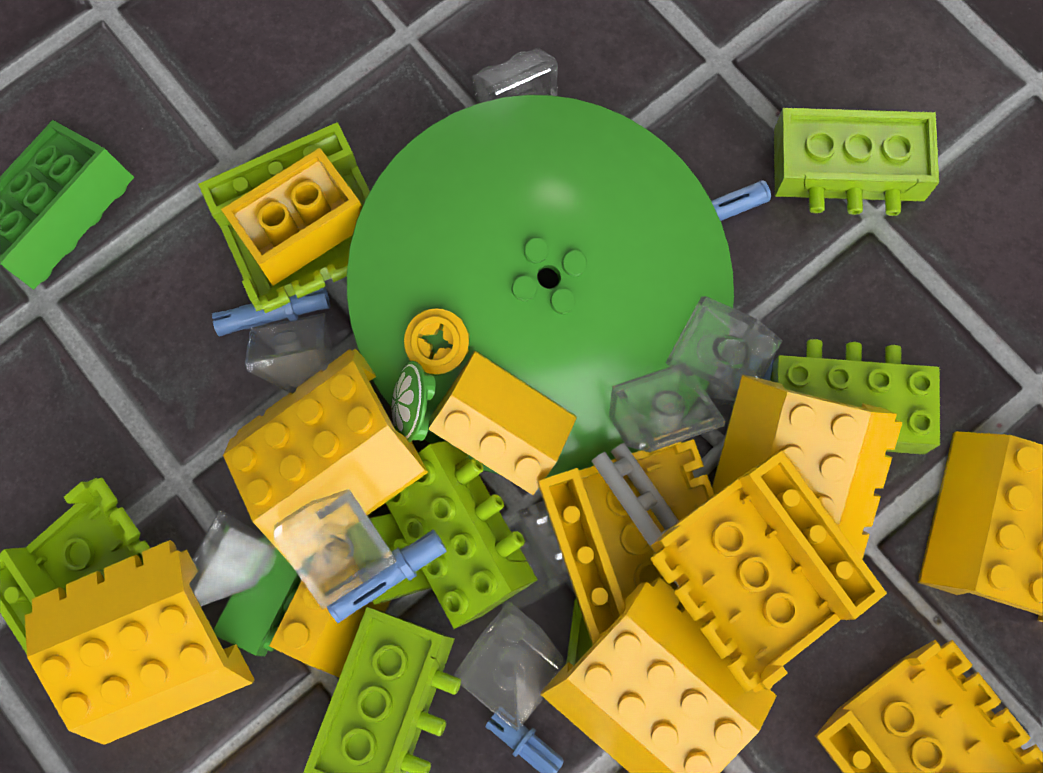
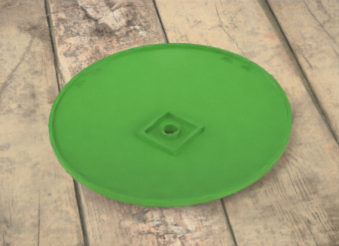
(525, 189)

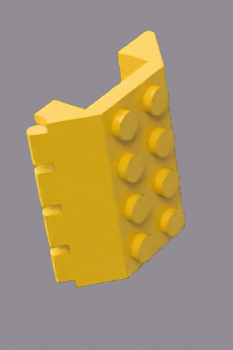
(828, 442)
(321, 443)
(989, 522)
(599, 539)
(764, 571)
(129, 646)
(659, 691)
(928, 721)

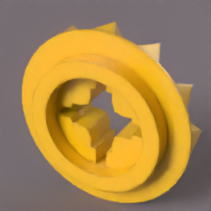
(427, 324)

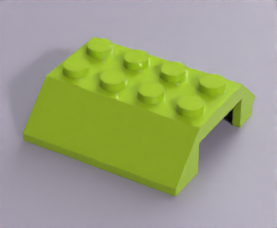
(238, 181)
(75, 545)

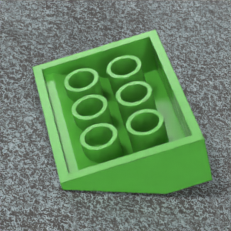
(53, 199)

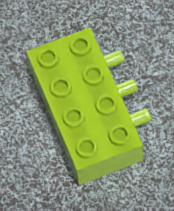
(855, 156)
(898, 387)
(482, 554)
(384, 699)

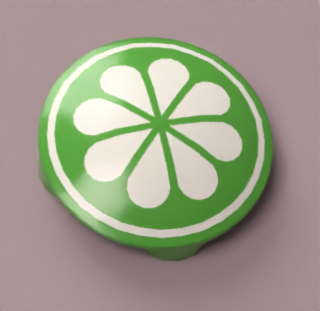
(410, 401)

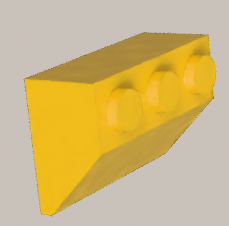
(295, 216)
(502, 422)
(315, 636)

